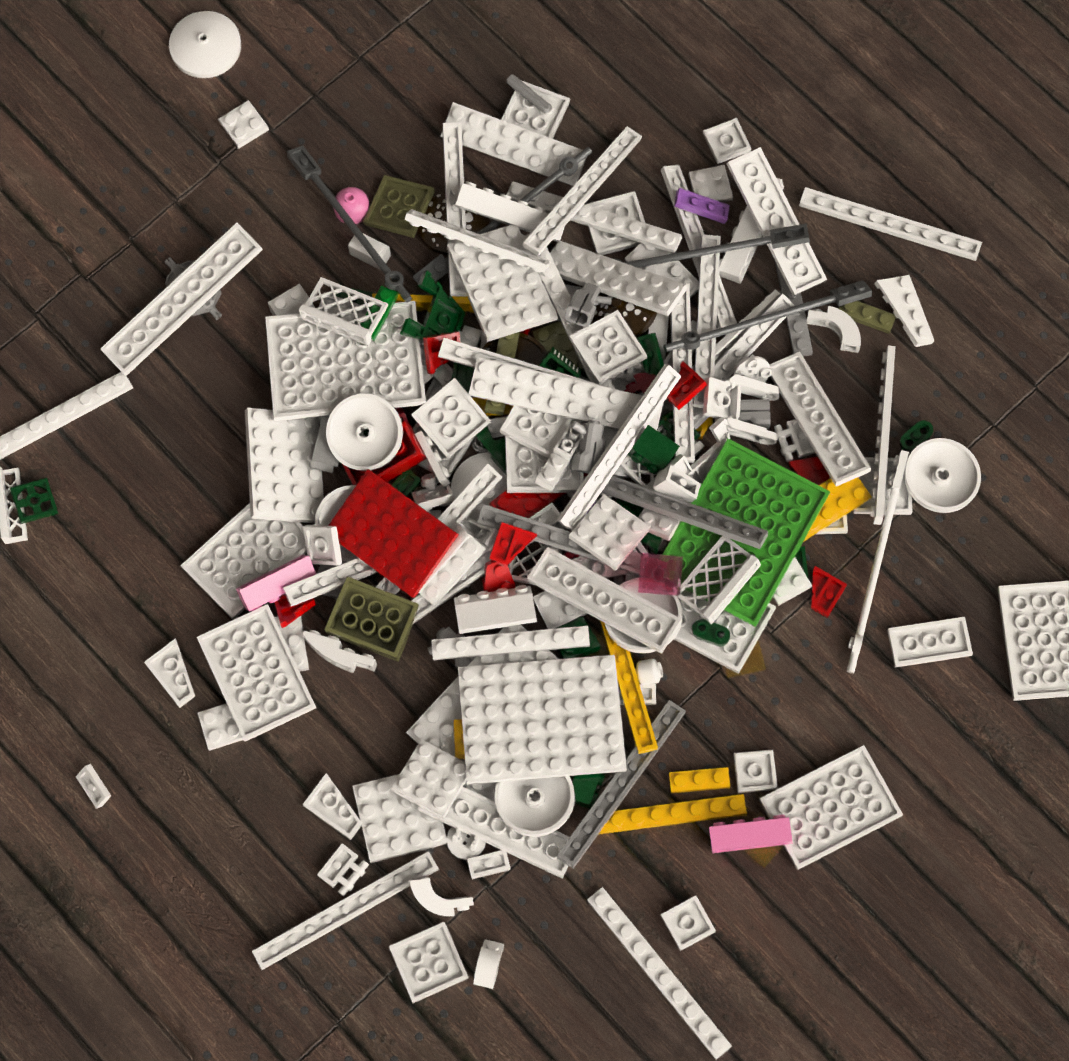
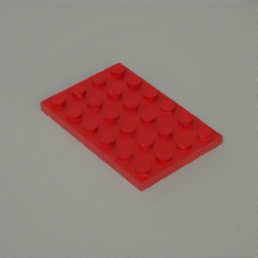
(392, 533)

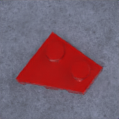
(810, 469)
(509, 543)

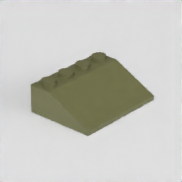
(372, 619)

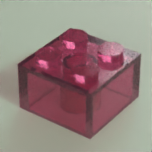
(660, 574)

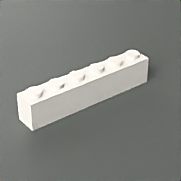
(500, 208)
(737, 261)

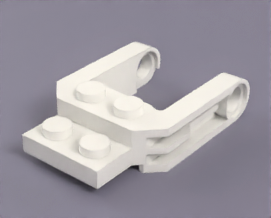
(724, 399)

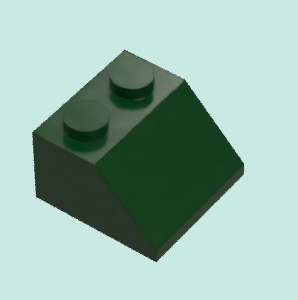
(653, 450)

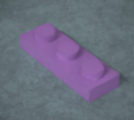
(701, 205)

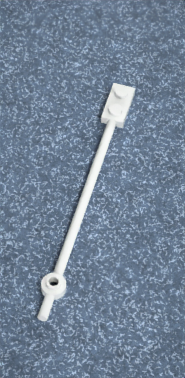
(895, 481)

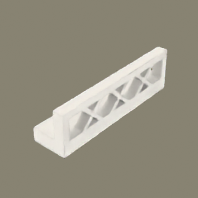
(5, 525)

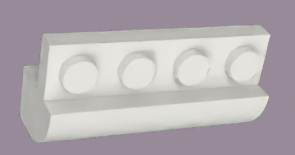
(453, 565)

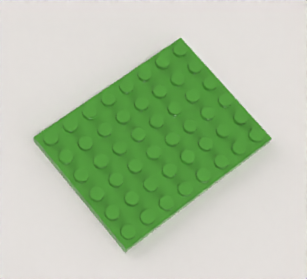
(761, 495)

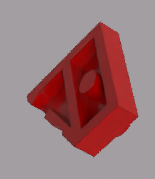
(432, 348)
(687, 386)
(497, 576)
(825, 591)
(287, 613)

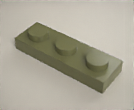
(869, 316)

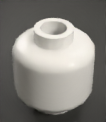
(649, 671)

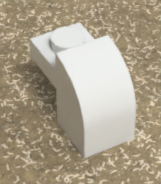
(488, 964)

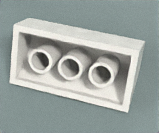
(495, 609)

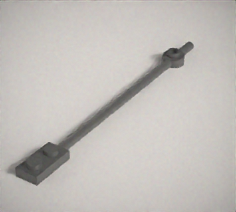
(309, 169)
(778, 237)
(439, 266)
(841, 296)

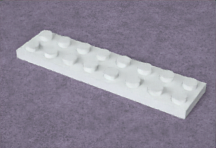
(513, 143)
(771, 212)
(617, 278)
(818, 419)
(604, 600)
(480, 817)

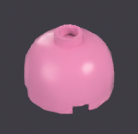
(354, 203)

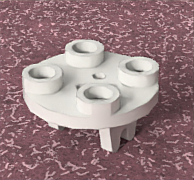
(754, 368)
(455, 844)

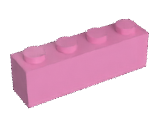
(270, 585)
(750, 835)

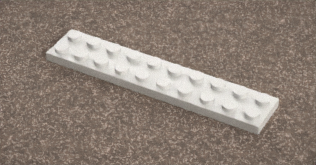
(181, 299)
(554, 394)

